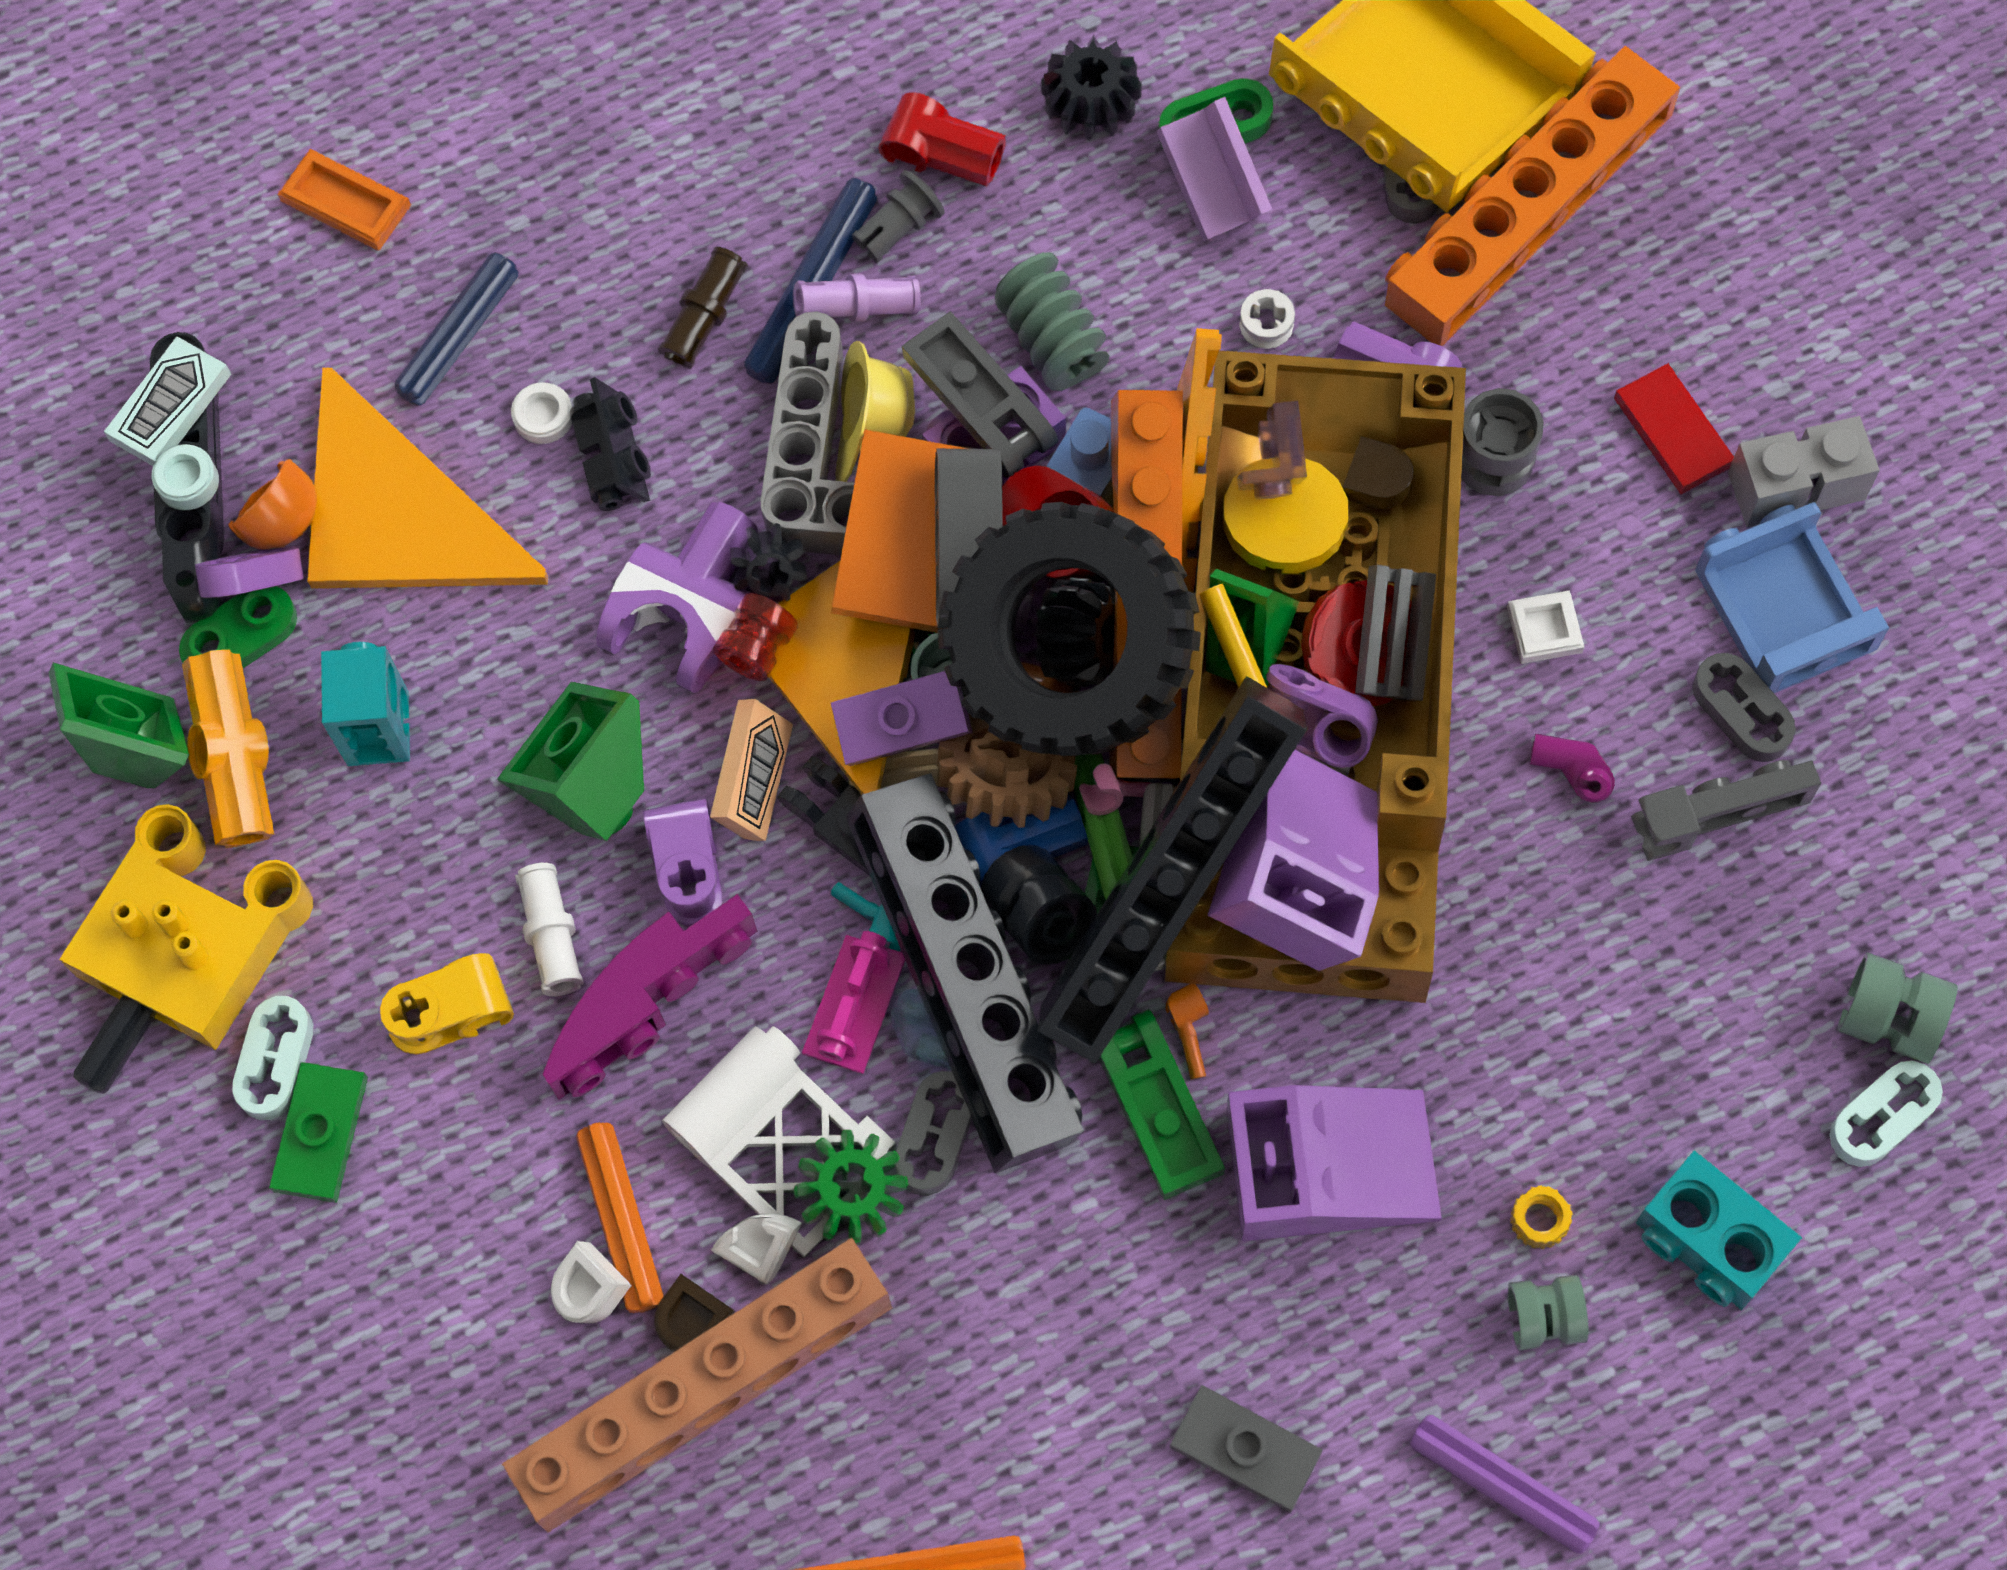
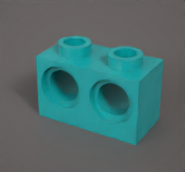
(365, 704)
(1727, 1219)

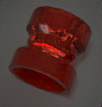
(754, 639)

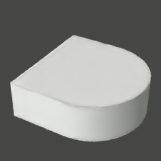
(587, 1285)

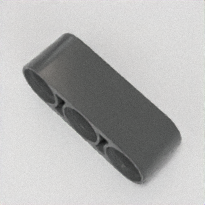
(965, 506)

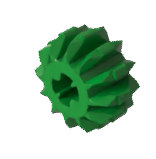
(828, 1191)

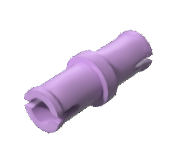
(858, 297)

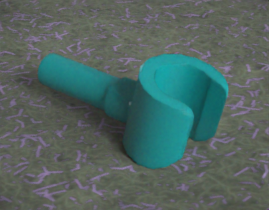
(869, 911)

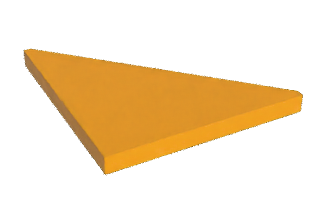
(1197, 426)
(393, 514)
(836, 660)

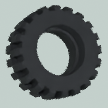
(985, 615)

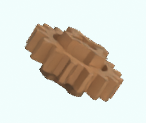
(1002, 776)

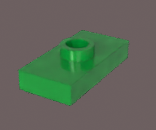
(318, 1132)

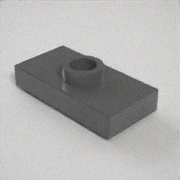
(1246, 1448)

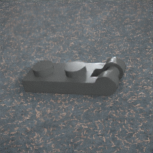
(978, 391)

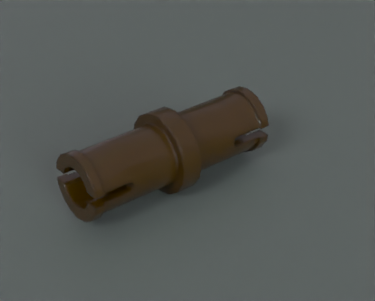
(703, 307)

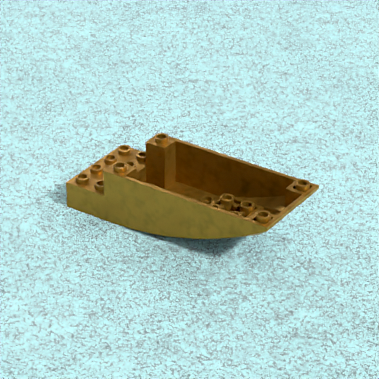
(1409, 756)

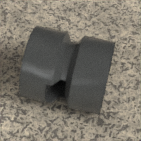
(1500, 441)

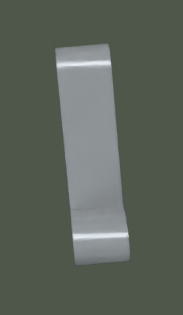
(810, 433)

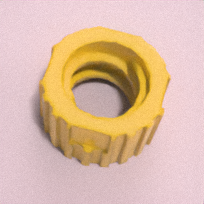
(1551, 1199)

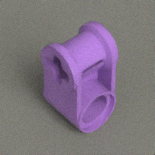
(1322, 706)
(684, 853)

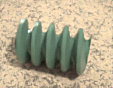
(1050, 322)

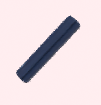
(456, 329)

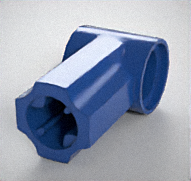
(1057, 835)

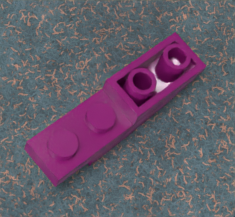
(620, 1006)

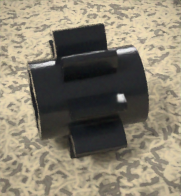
(756, 553)

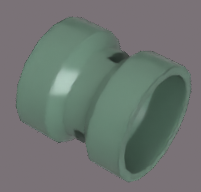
(1549, 1312)

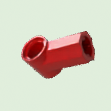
(929, 137)

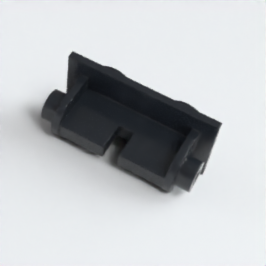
(605, 423)

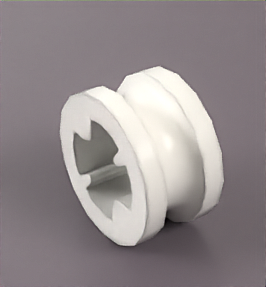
(1252, 328)

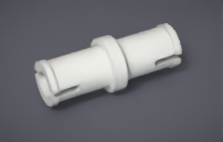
(549, 929)

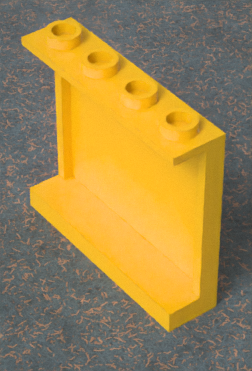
(1433, 82)

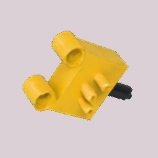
(174, 945)

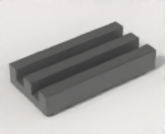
(1418, 633)

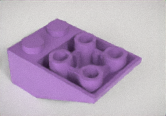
(1305, 867)
(1330, 1160)

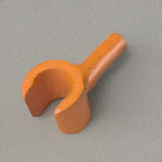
(1187, 1007)

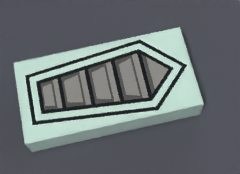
(167, 401)

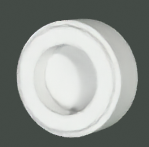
(542, 413)

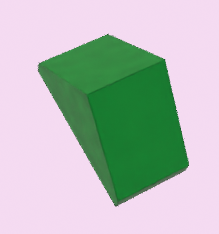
(1263, 618)

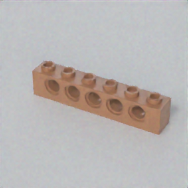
(697, 1386)

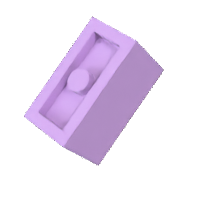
(1214, 170)

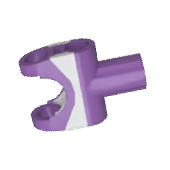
(682, 588)

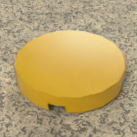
(1289, 530)

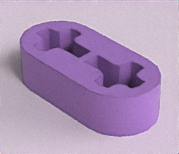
(249, 571)

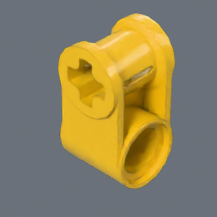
(450, 1004)

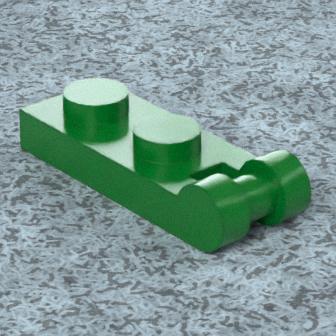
(1160, 1109)

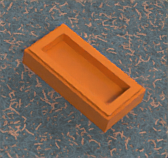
(344, 199)

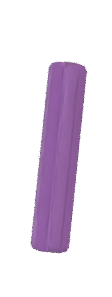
(1505, 1484)

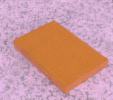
(890, 535)

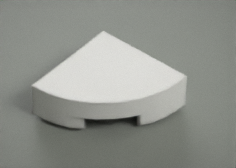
(758, 1244)

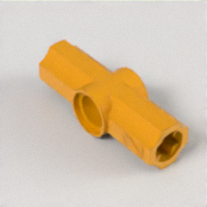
(227, 748)

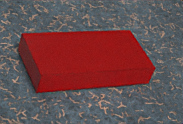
(1674, 428)

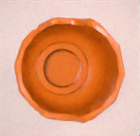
(277, 510)

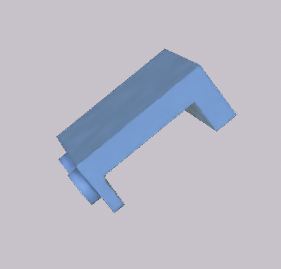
(1786, 598)

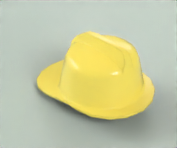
(873, 398)

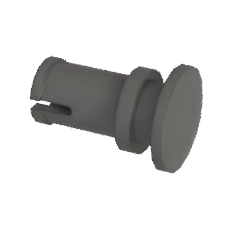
(898, 216)

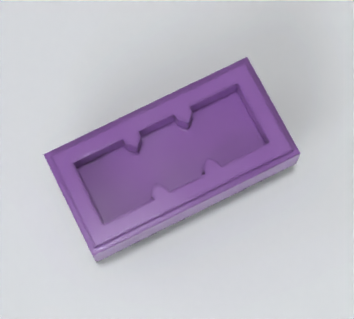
(900, 718)

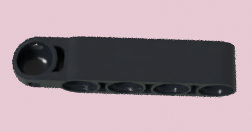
(171, 523)

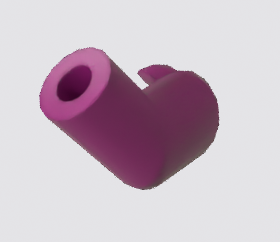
(1578, 762)

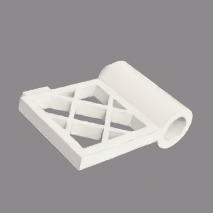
(741, 1100)

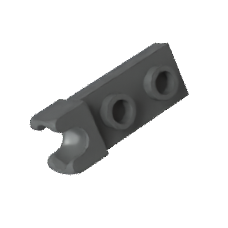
(1674, 819)

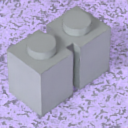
(1780, 469)

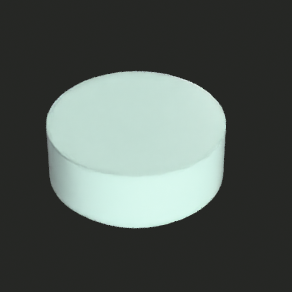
(185, 477)

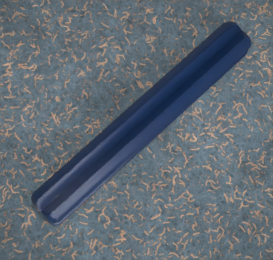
(817, 265)

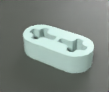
(258, 1053)
(1875, 1102)

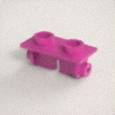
(855, 1002)

